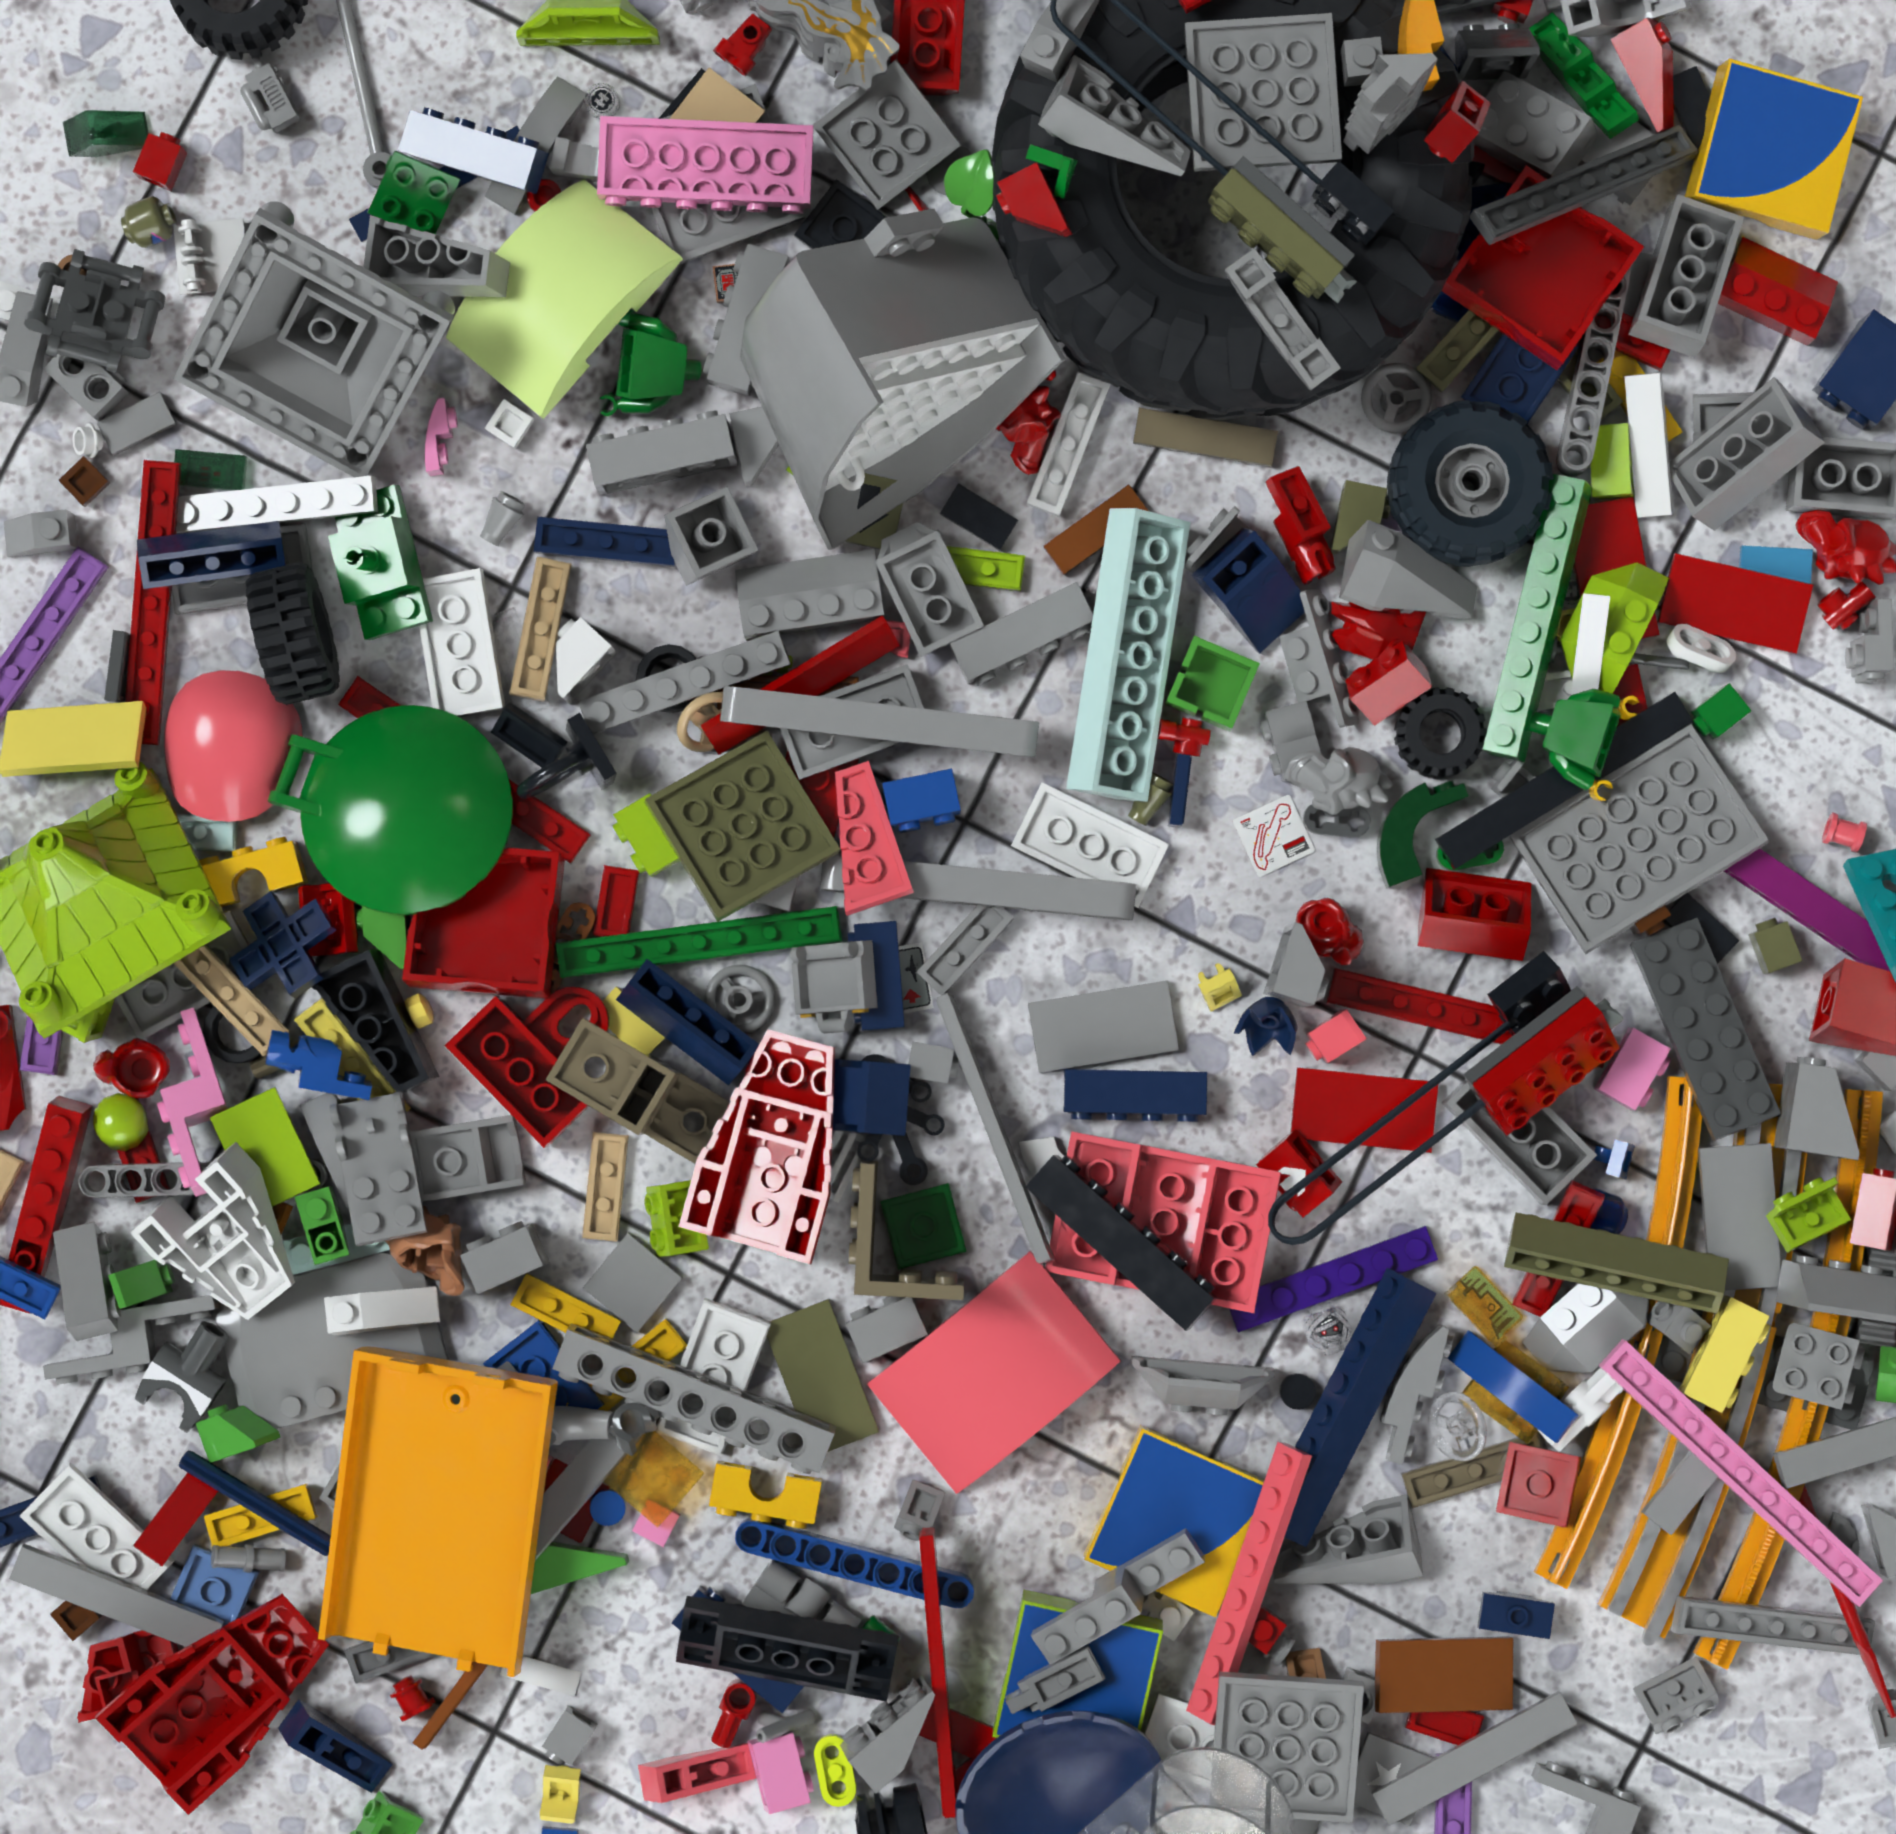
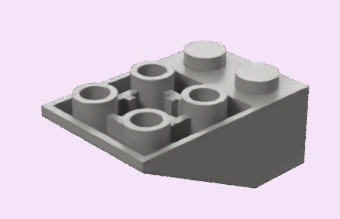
(886, 1740)

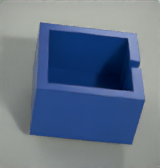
(922, 800)

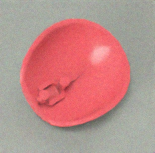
(227, 745)

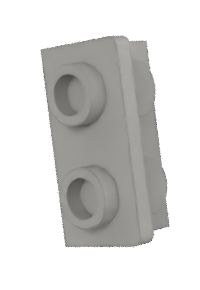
(1677, 1696)

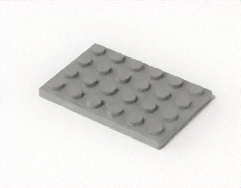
(1650, 842)

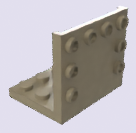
(909, 1281)

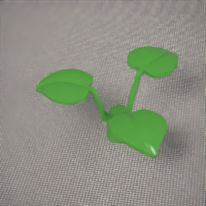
(971, 186)

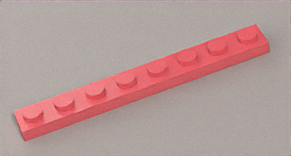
(1250, 1576)

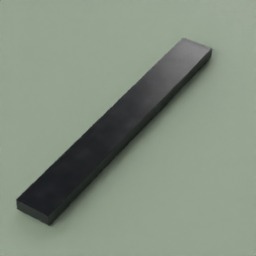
(1551, 789)

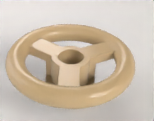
(699, 712)

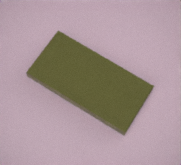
(821, 1372)

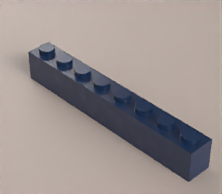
(1355, 1394)

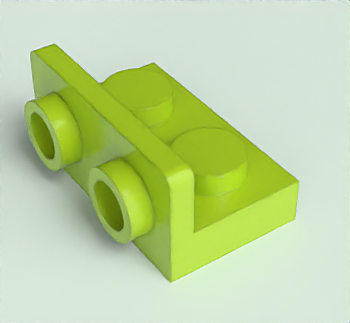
(665, 1208)

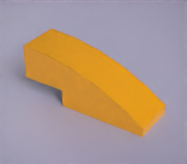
(1420, 32)

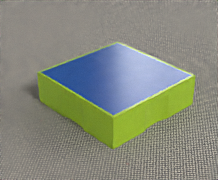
(1124, 1655)

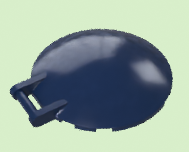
(1052, 1774)

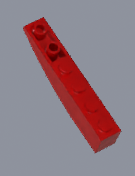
(49, 1184)

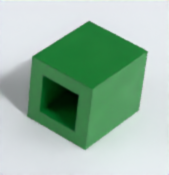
(1719, 712)

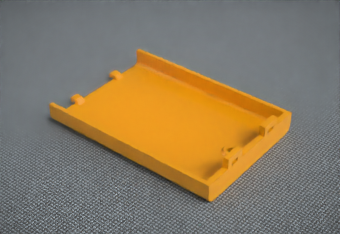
(438, 1507)

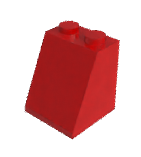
(1856, 1009)

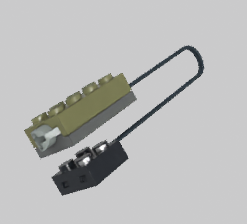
(1265, 211)

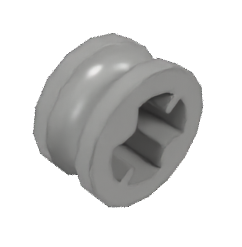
(1280, 1649)

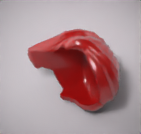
(1331, 930)
(133, 1068)

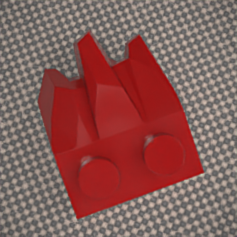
(1371, 632)

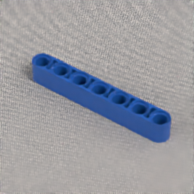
(836, 1563)

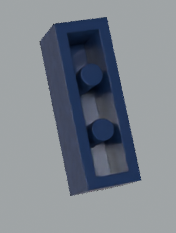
(887, 976)

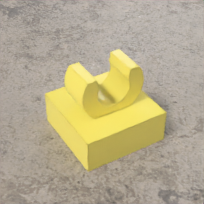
(1219, 989)

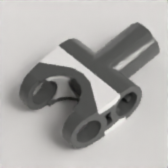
(188, 1373)

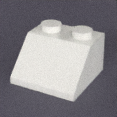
(579, 657)

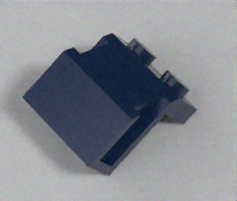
(870, 1097)

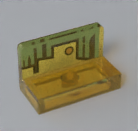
(1484, 1305)

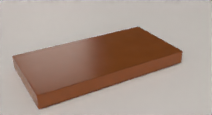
(1443, 1674)

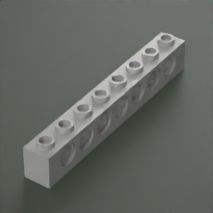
(682, 1381)

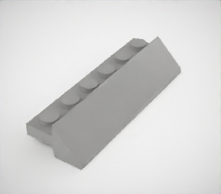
(1387, 97)

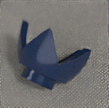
(1268, 1021)

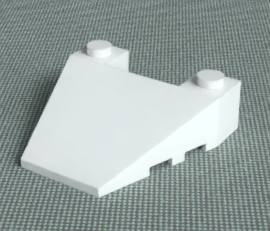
(230, 1247)

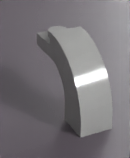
(1609, 17)

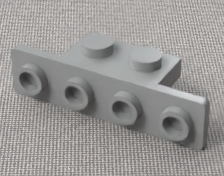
(1316, 661)

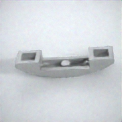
(545, 123)
(1280, 320)

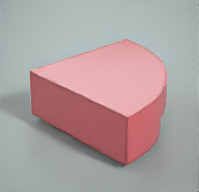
(903, 637)

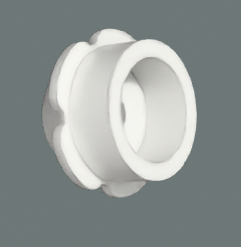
(87, 440)

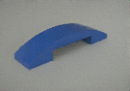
(1512, 1387)

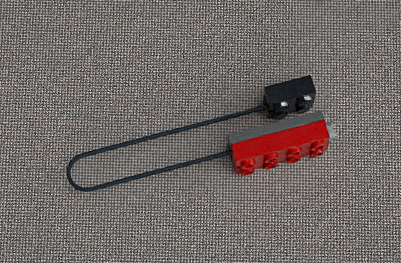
(1552, 1047)

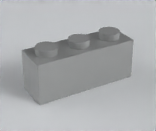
(84, 1281)

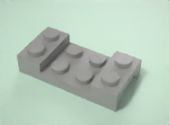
(468, 1158)

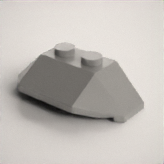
(1585, 1328)
(1202, 1383)

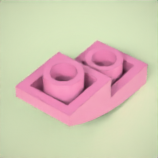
(439, 427)

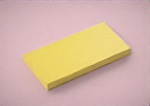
(72, 738)

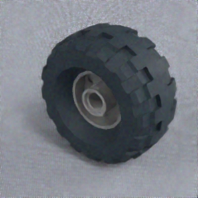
(1492, 452)

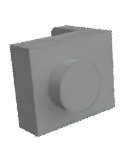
(1510, 777)
(1678, 1324)
(1882, 1723)

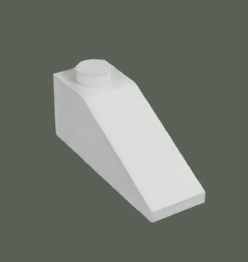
(381, 1310)

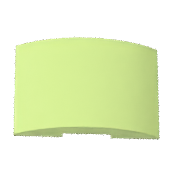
(567, 288)

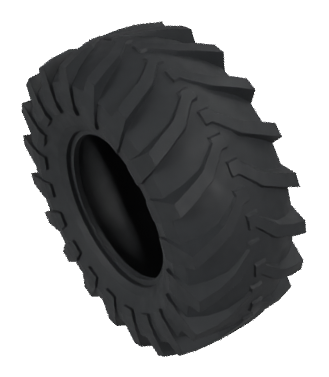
(1187, 335)

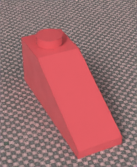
(695, 1773)

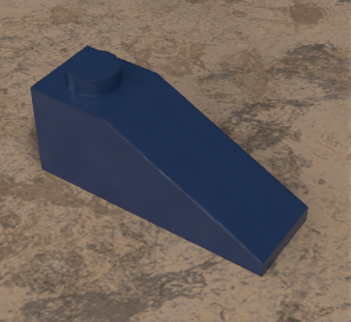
(333, 1746)

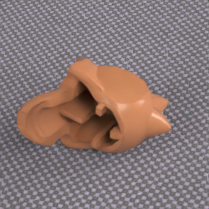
(433, 1253)

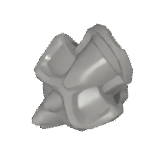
(1339, 783)

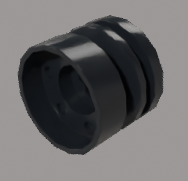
(901, 1817)

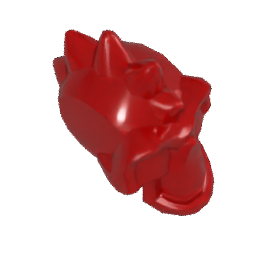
(1029, 429)
(1849, 547)

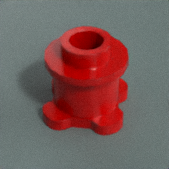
(411, 1697)

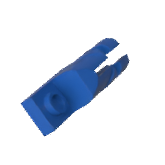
(318, 1065)

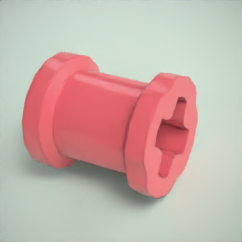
(1844, 832)

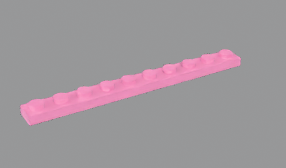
(1740, 1472)

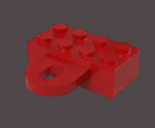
(517, 1055)

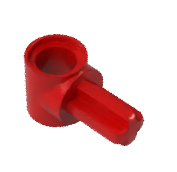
(732, 1714)

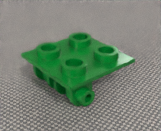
(413, 194)

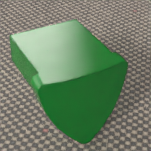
(1052, 159)

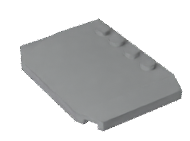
(287, 1361)

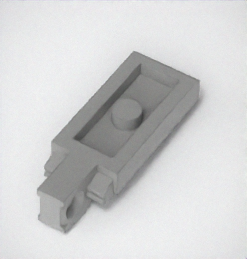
(1056, 1681)

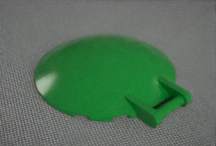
(401, 808)

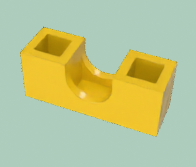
(279, 864)
(734, 1493)

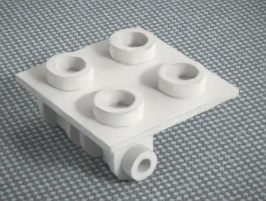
(205, 252)

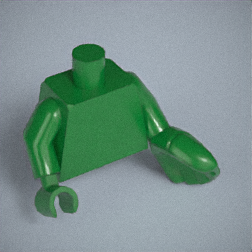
(649, 366)

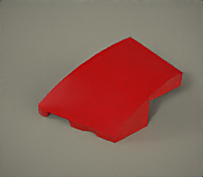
(118, 1664)

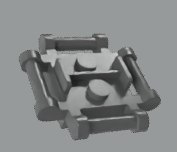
(95, 311)

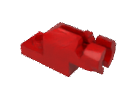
(1301, 524)

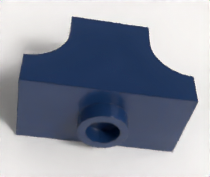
(1516, 1614)

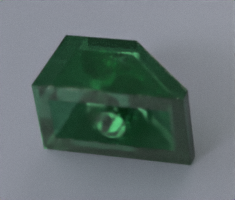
(105, 132)

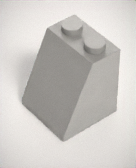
(1814, 1112)

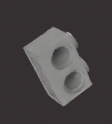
(82, 385)

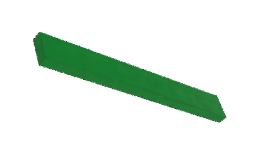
(699, 941)

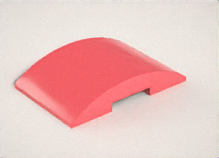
(1196, 1204)
(994, 1373)

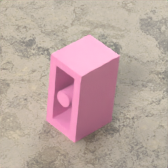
(1633, 1069)
(780, 1772)

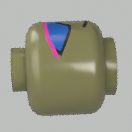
(148, 222)

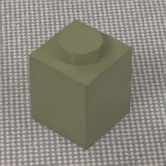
(1774, 945)

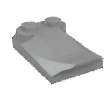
(927, 588)

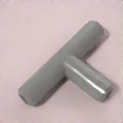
(778, 1726)

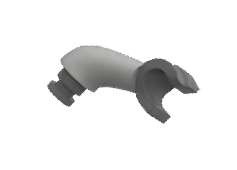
(588, 1423)

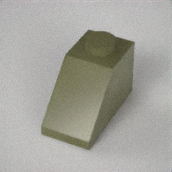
(1356, 506)

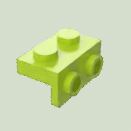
(1807, 1215)

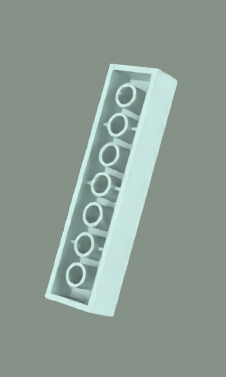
(1128, 654)

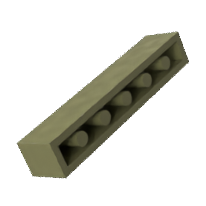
(1616, 1262)

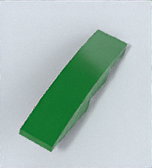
(1582, 77)

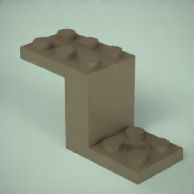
(637, 1090)

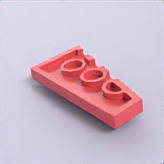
(869, 852)

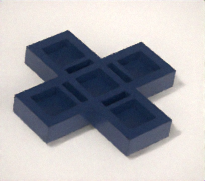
(282, 944)

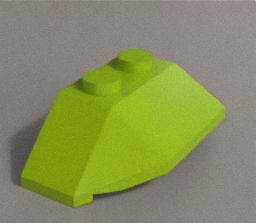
(587, 24)
(1633, 600)

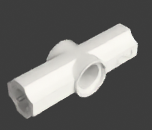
(1590, 1402)

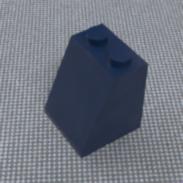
(1863, 373)

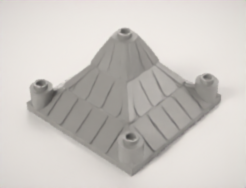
(313, 344)

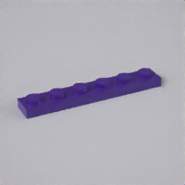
(1337, 1277)

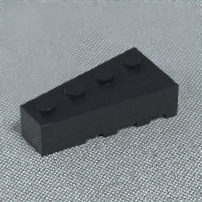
(375, 1014)

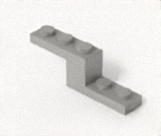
(134, 1340)
(1118, 1596)
(1614, 1810)

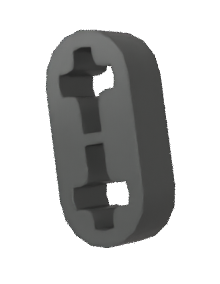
(1336, 828)

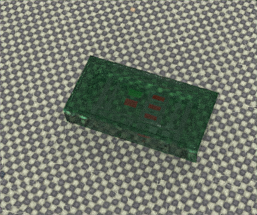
(211, 470)

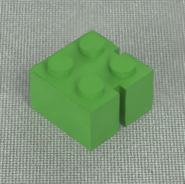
(1213, 683)

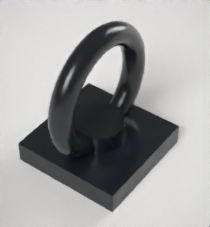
(581, 756)

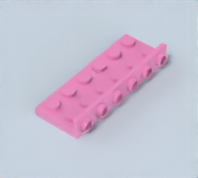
(705, 164)

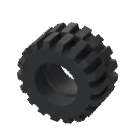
(1467, 718)

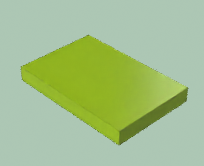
(271, 1141)

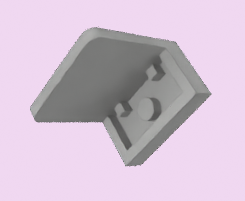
(1817, 1366)

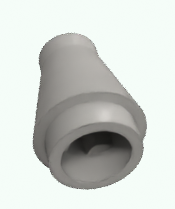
(502, 517)

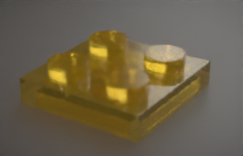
(654, 1478)

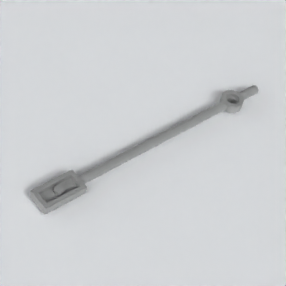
(377, 153)

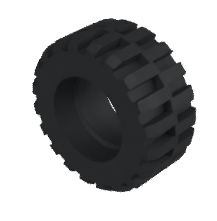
(241, 31)
(292, 633)

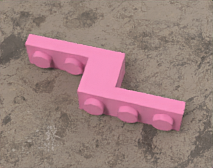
(191, 1101)

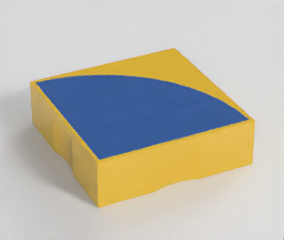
(1774, 148)
(1172, 1489)

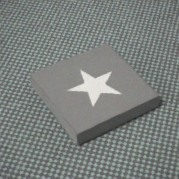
(1381, 1763)

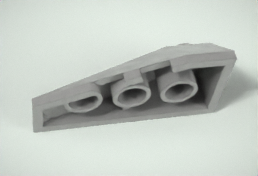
(1365, 1548)

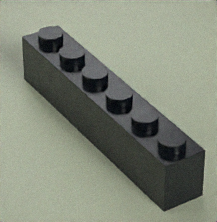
(1121, 1241)

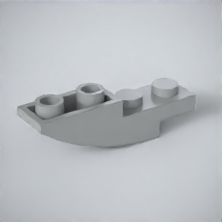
(1416, 1377)

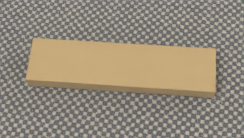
(540, 629)
(231, 997)

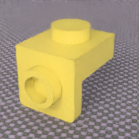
(560, 1794)

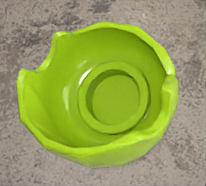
(120, 1122)

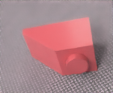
(1334, 1036)

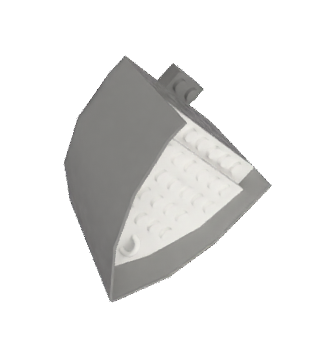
(891, 360)

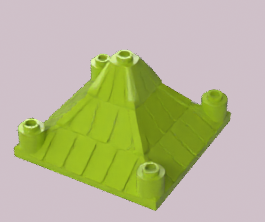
(103, 903)

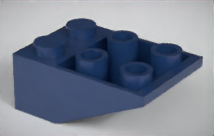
(1251, 588)

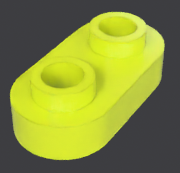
(833, 1770)

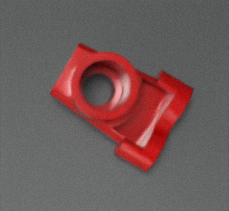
(741, 51)
(1841, 608)
(1187, 736)

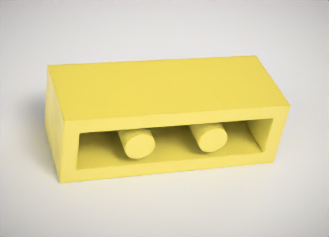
(1725, 1354)

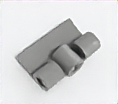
(790, 1594)

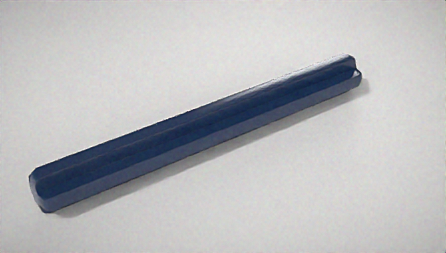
(255, 1502)

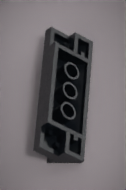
(787, 1648)

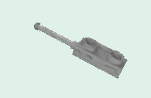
(266, 82)

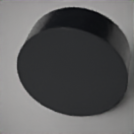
(1297, 1391)

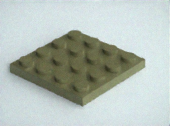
(742, 826)

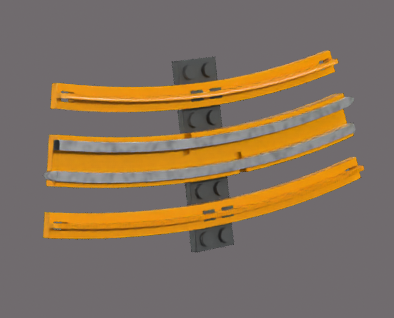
(1662, 1565)

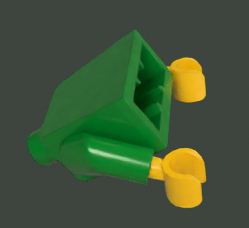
(1581, 735)

